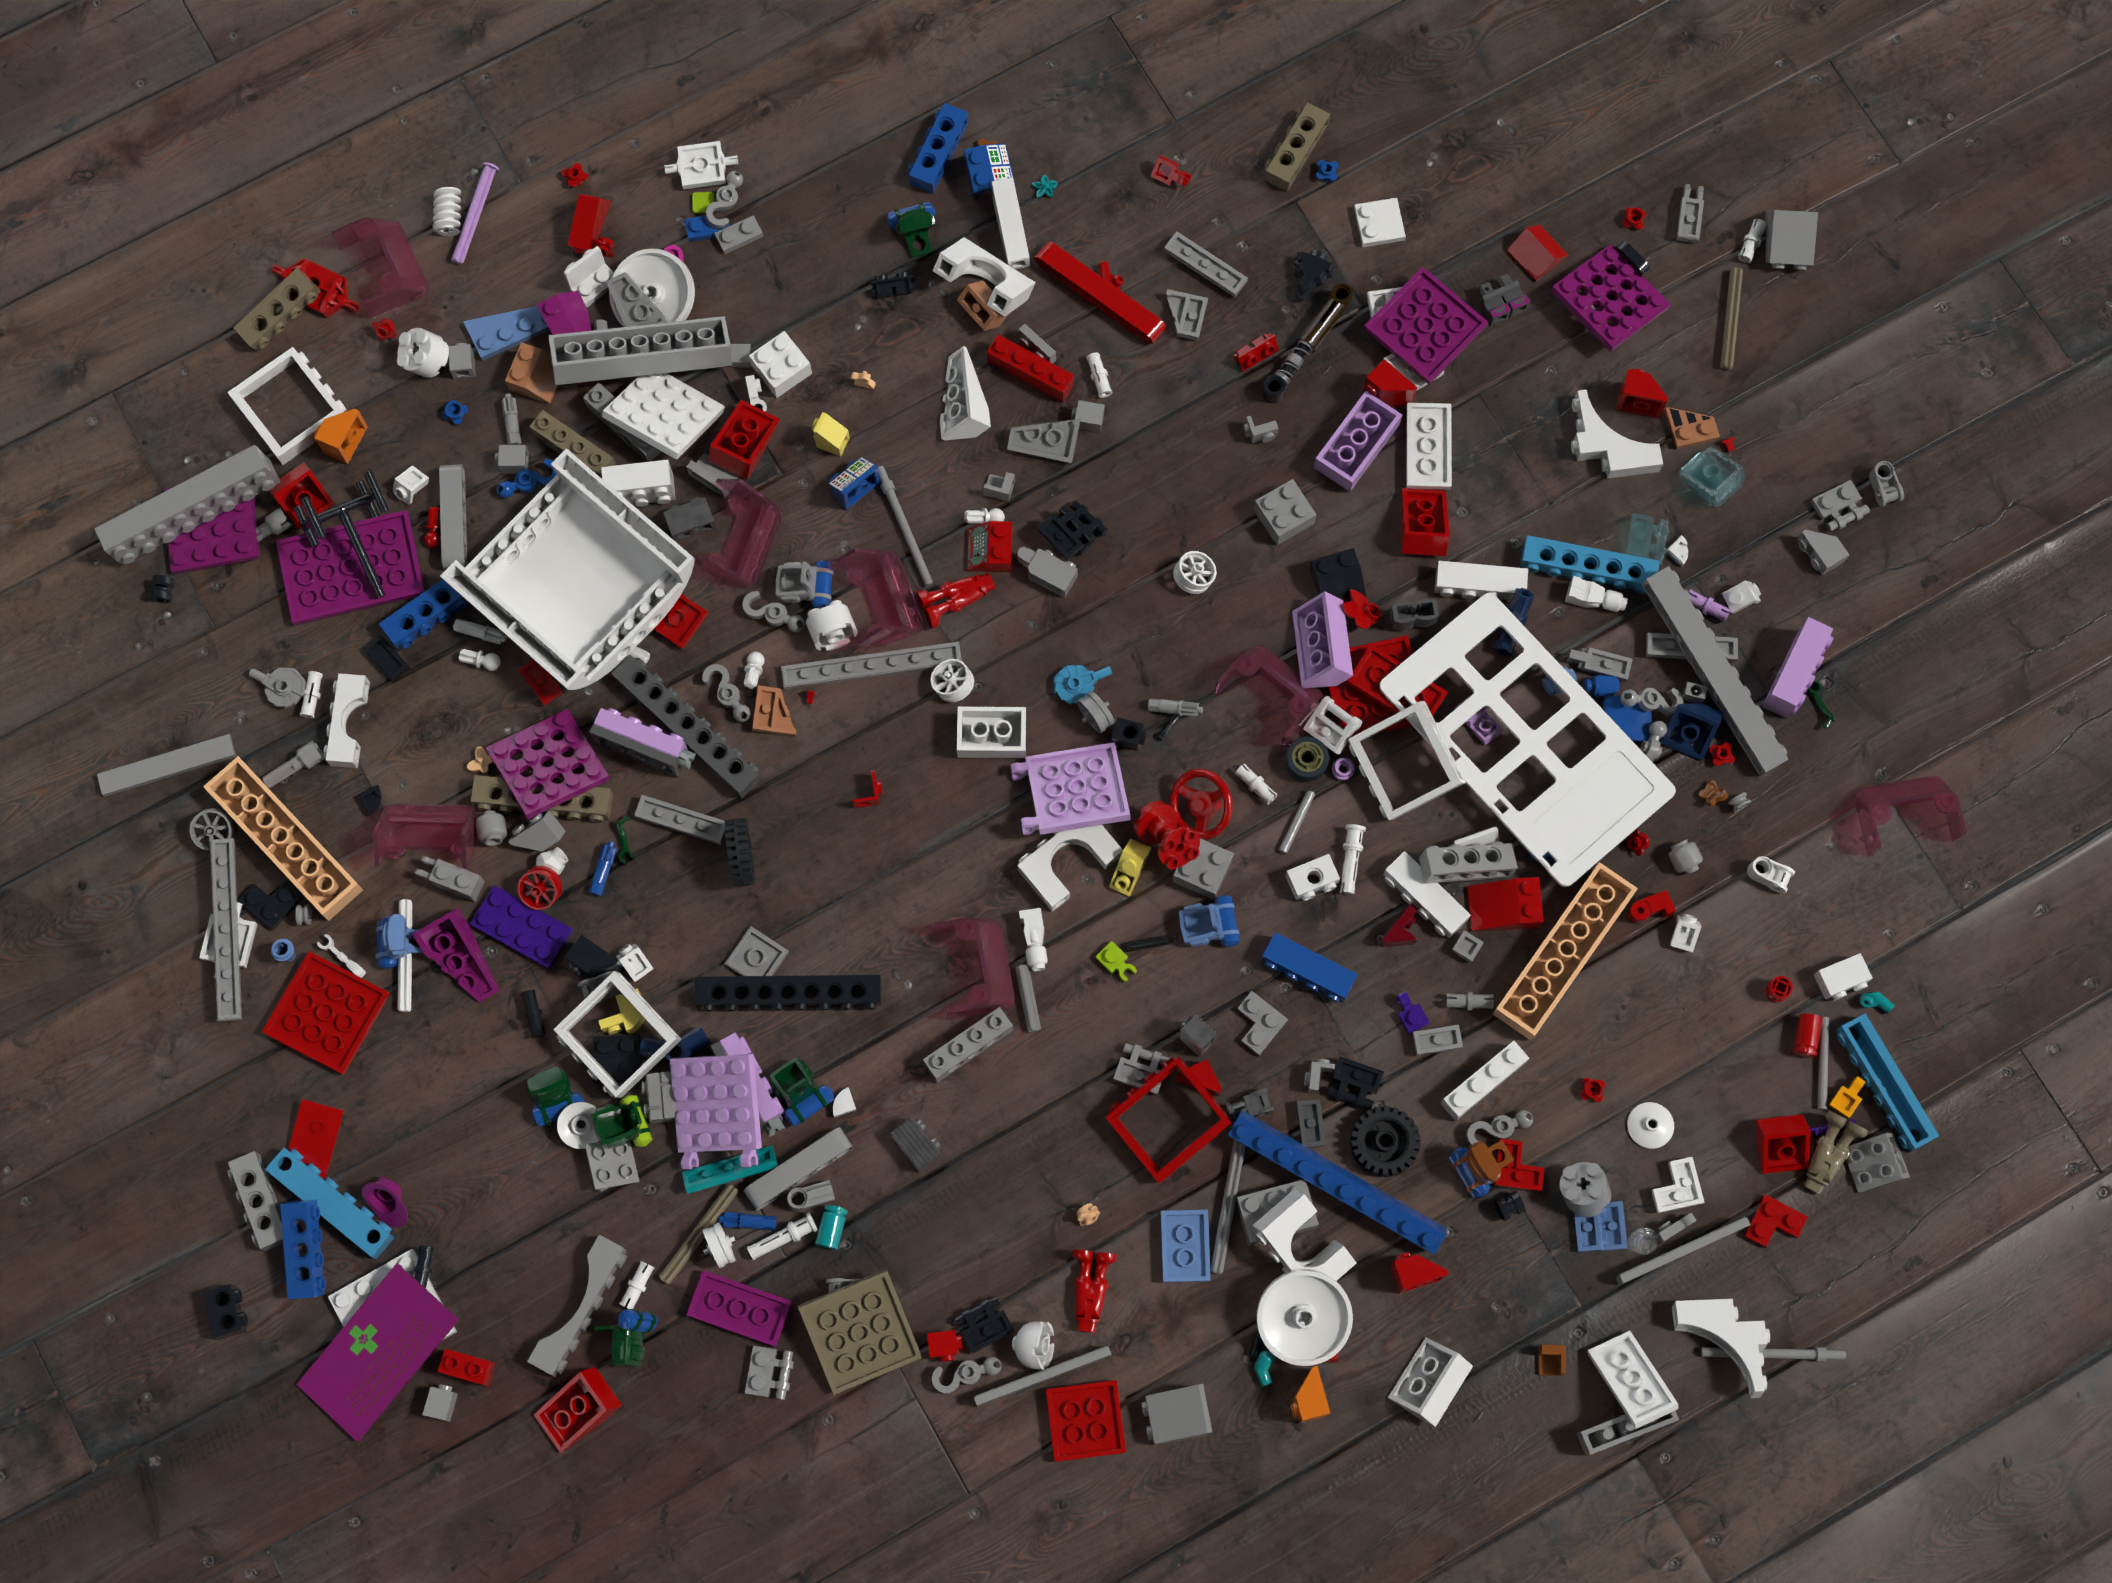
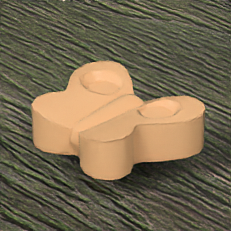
(863, 379)
(481, 762)

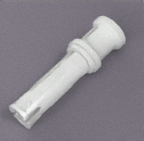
(1352, 849)
(793, 1231)

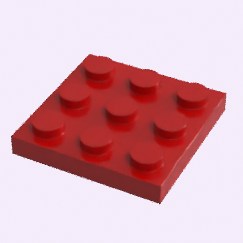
(1085, 1421)

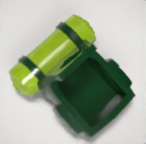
(621, 1124)

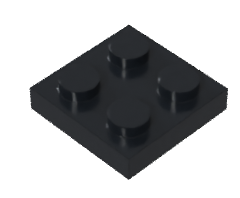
(618, 1055)

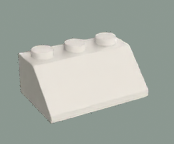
(1430, 1381)

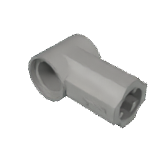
(813, 1194)

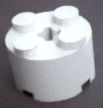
(422, 352)
(831, 626)

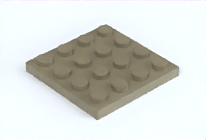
(859, 1331)

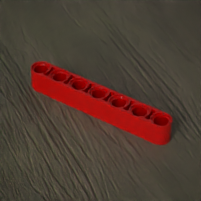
(1100, 292)

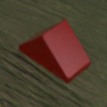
(1205, 1075)

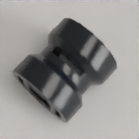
(161, 589)
(1511, 1205)

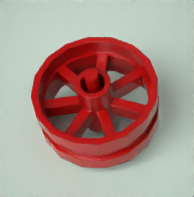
(539, 887)

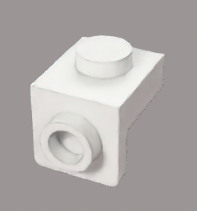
(1742, 596)

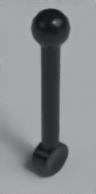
(1167, 729)

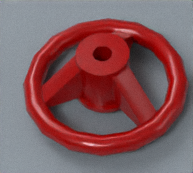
(1202, 803)

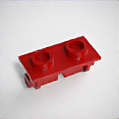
(1263, 347)

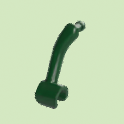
(1822, 707)
(623, 839)

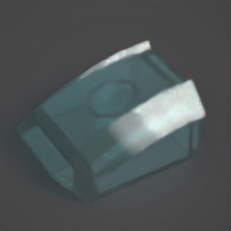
(1713, 476)

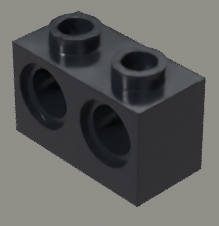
(219, 1314)

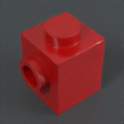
(944, 1345)

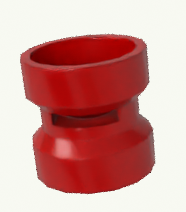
(1777, 993)

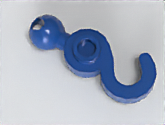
(525, 481)

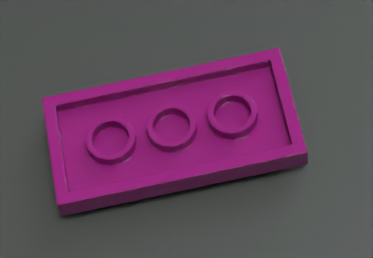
(739, 1308)

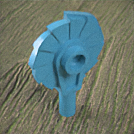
(1076, 681)

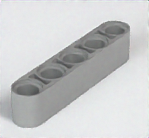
(453, 514)
(798, 1169)

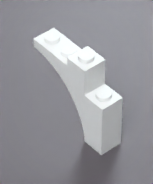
(1618, 454)
(1740, 1340)

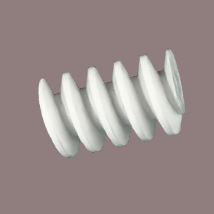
(446, 211)

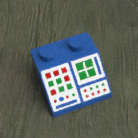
(986, 165)
(854, 482)

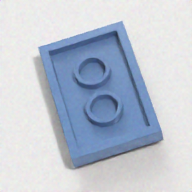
(1185, 1246)

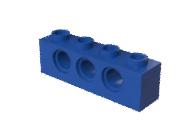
(929, 178)
(412, 612)
(295, 1259)

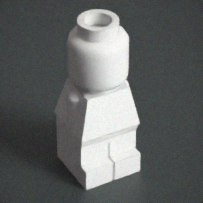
(1590, 595)
(1034, 936)

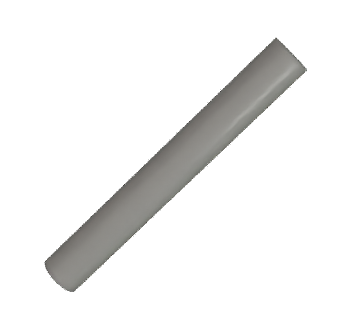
(1295, 825)

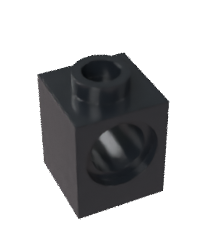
(1123, 725)

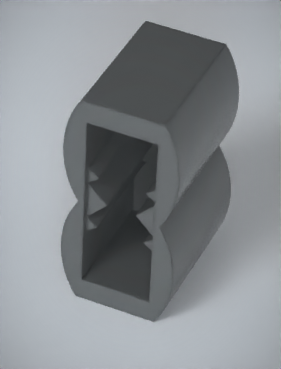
(1420, 614)

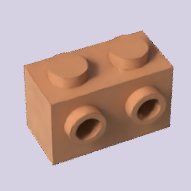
(975, 300)

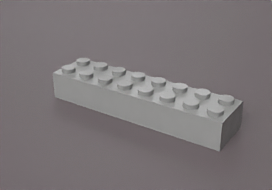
(640, 350)
(187, 505)

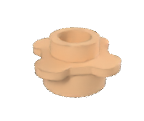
(1087, 1214)

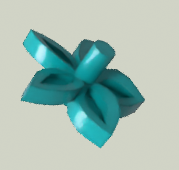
(1045, 186)

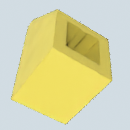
(830, 435)
(1129, 867)

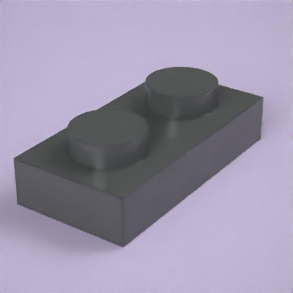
(1311, 1123)

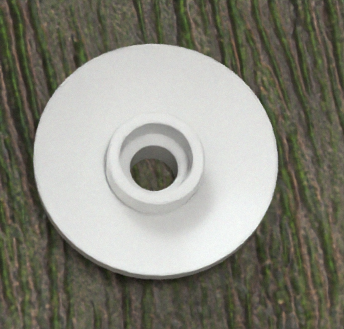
(568, 1128)
(1643, 1134)

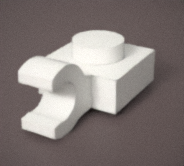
(753, 388)

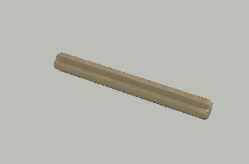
(1731, 318)
(697, 1234)

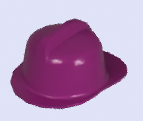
(385, 1200)

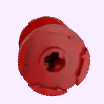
(1158, 826)

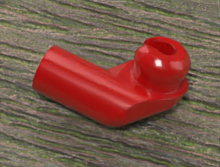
(1104, 272)

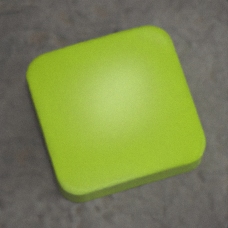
(701, 201)

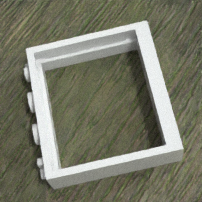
(262, 376)
(1439, 745)
(595, 1070)

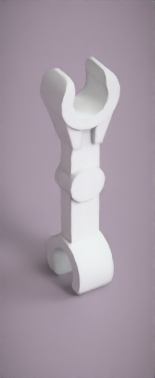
(354, 967)

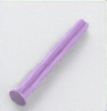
(474, 212)

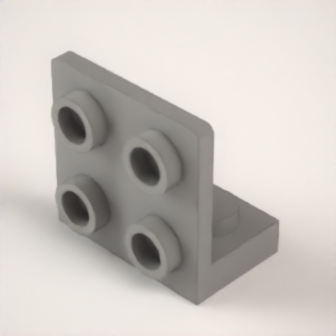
(1876, 1162)

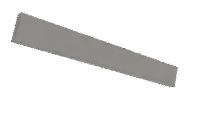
(868, 665)
(226, 930)

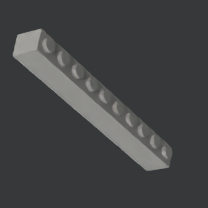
(1714, 670)

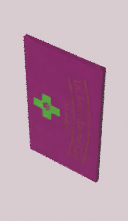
(377, 1352)

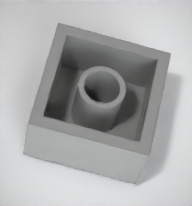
(1284, 512)
(1206, 872)

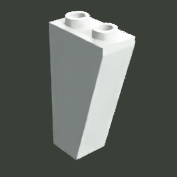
(1010, 223)

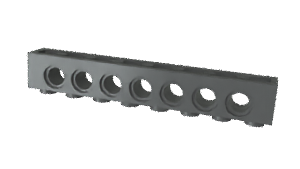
(633, 668)

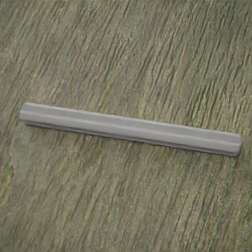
(1227, 1207)

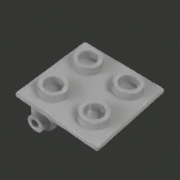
(611, 1166)

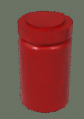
(1807, 1035)

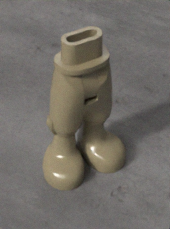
(1829, 1158)

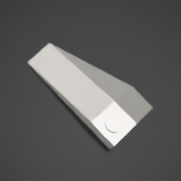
(965, 407)

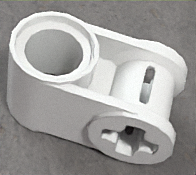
(1775, 875)

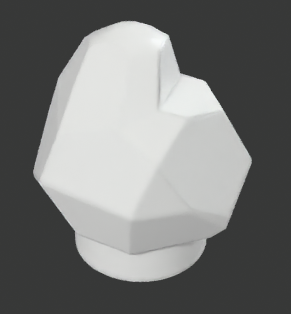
(552, 859)

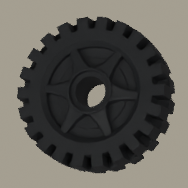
(739, 852)
(1379, 1159)

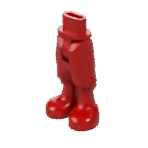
(959, 595)
(1091, 1294)

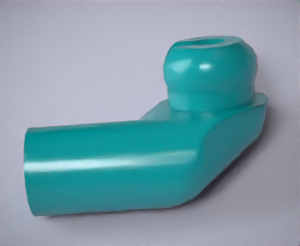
(1876, 999)
(1262, 1365)

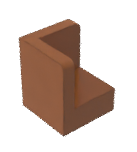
(1552, 1360)

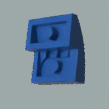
(1631, 720)

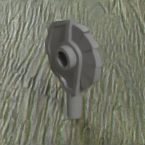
(282, 686)

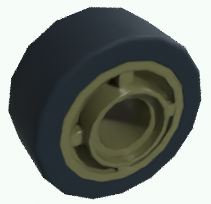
(1307, 771)

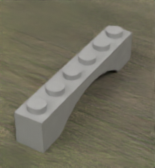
(553, 1350)

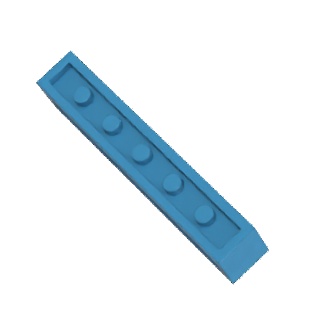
(1887, 1083)
(334, 1206)

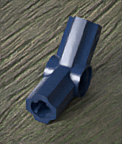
(1519, 608)
(690, 1044)

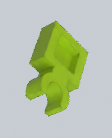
(1114, 959)

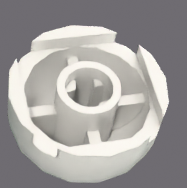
(1033, 1345)

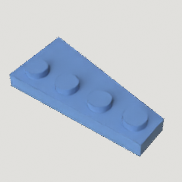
(505, 330)

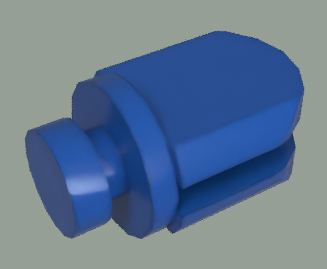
(1602, 685)

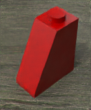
(587, 222)

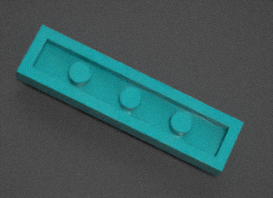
(727, 1170)

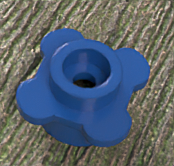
(1327, 176)
(454, 406)

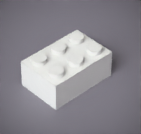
(642, 482)
(991, 732)

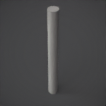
(1823, 1064)

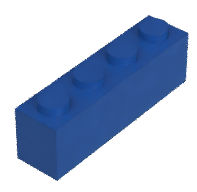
(1308, 967)

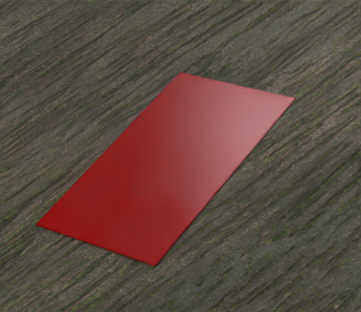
(315, 1147)

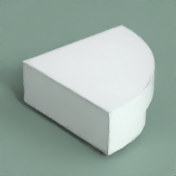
(1679, 551)
(843, 1103)

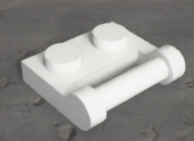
(1326, 730)

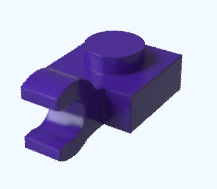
(1412, 1017)

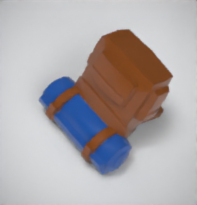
(1478, 1166)

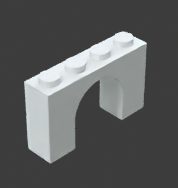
(967, 258)
(1037, 866)
(1279, 1226)

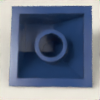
(1692, 729)

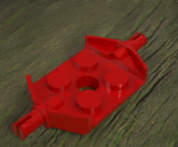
(332, 287)

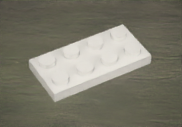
(1428, 446)
(1633, 1379)

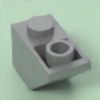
(1823, 549)
(539, 833)

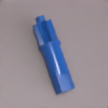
(602, 869)
(750, 1221)

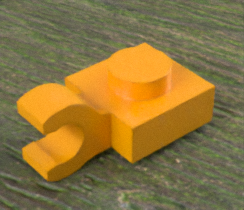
(1846, 1099)

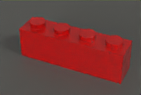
(1030, 368)

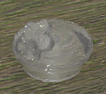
(1643, 1241)

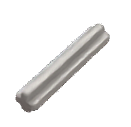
(1028, 998)

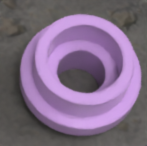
(1346, 763)

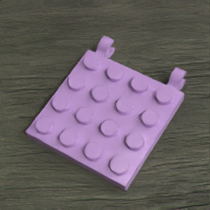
(1074, 789)
(716, 1106)

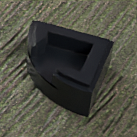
(371, 799)

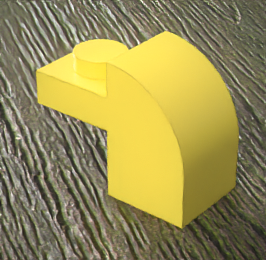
(628, 1018)

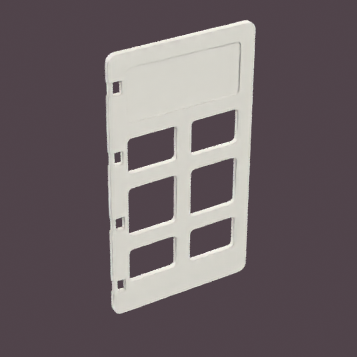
(1588, 804)

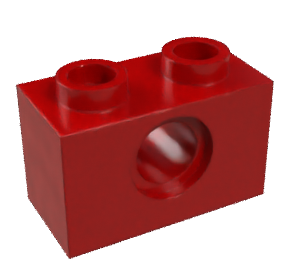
(466, 1367)

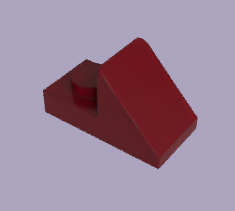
(1397, 934)

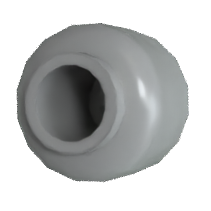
(491, 828)
(1685, 857)

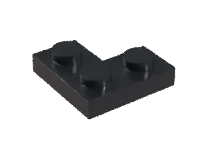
(274, 909)

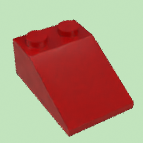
(743, 439)
(1424, 522)
(1505, 905)
(577, 1409)

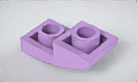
(1483, 725)

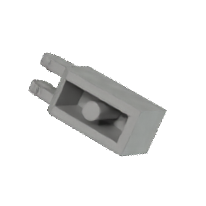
(1048, 570)
(452, 878)

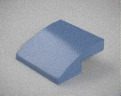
(1602, 1231)

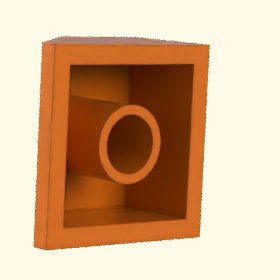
(341, 434)
(1310, 1399)

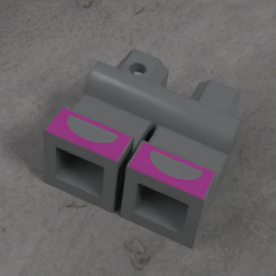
(1503, 302)

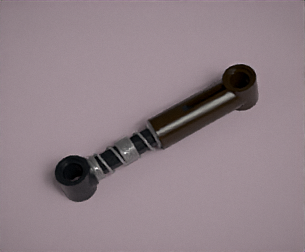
(1308, 341)

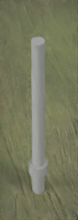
(888, 489)
(1820, 1354)

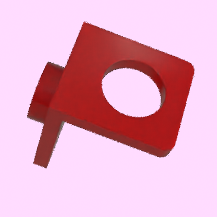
(870, 801)

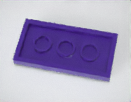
(521, 927)

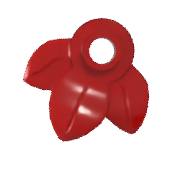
(1361, 610)

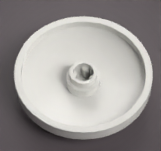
(663, 280)
(1304, 1317)

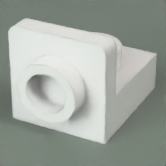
(408, 484)
(1685, 932)
(634, 961)

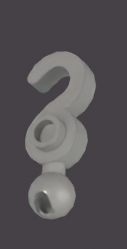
(725, 199)
(774, 613)
(727, 693)
(1650, 699)
(1651, 747)
(1500, 1127)
(968, 1373)

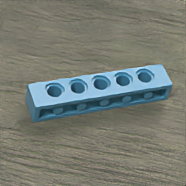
(1579, 555)

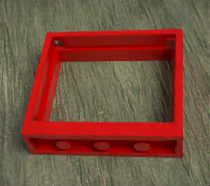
(1137, 1094)

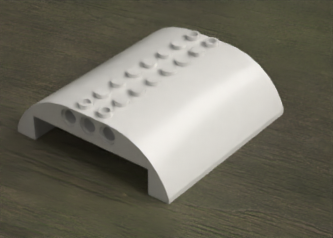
(576, 576)

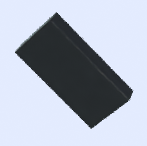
(386, 658)

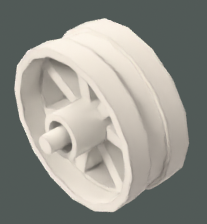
(1198, 562)
(952, 681)
(719, 1245)

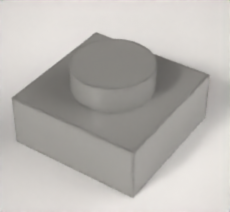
(1467, 946)

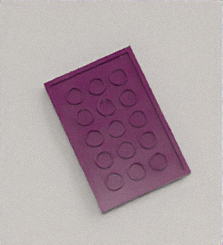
(330, 577)

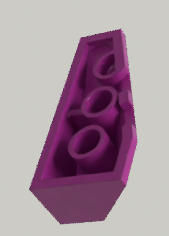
(565, 314)
(455, 949)

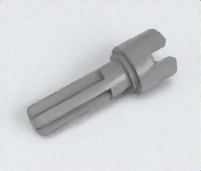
(274, 523)
(306, 757)

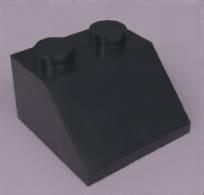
(1338, 574)
(591, 960)

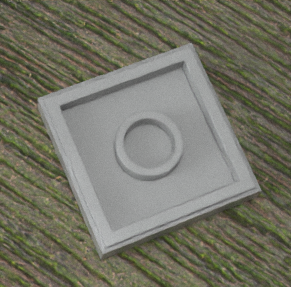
(756, 955)

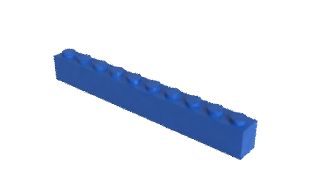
(1338, 1182)

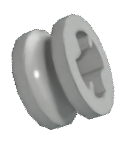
(1739, 802)
(303, 914)

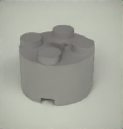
(1585, 1189)

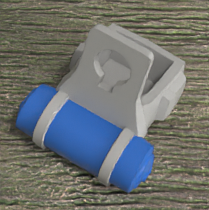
(805, 582)

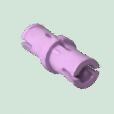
(1709, 606)

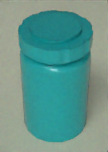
(831, 1227)

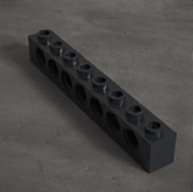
(731, 985)

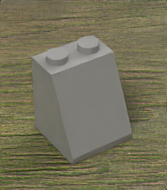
(1790, 238)
(1177, 1415)

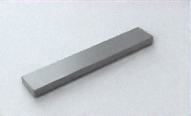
(166, 765)
(1682, 1251)
(1042, 1376)

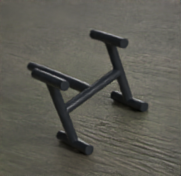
(367, 498)

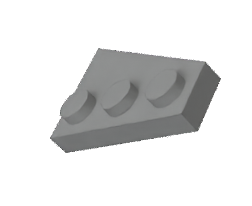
(633, 303)
(1046, 440)

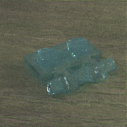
(1640, 534)

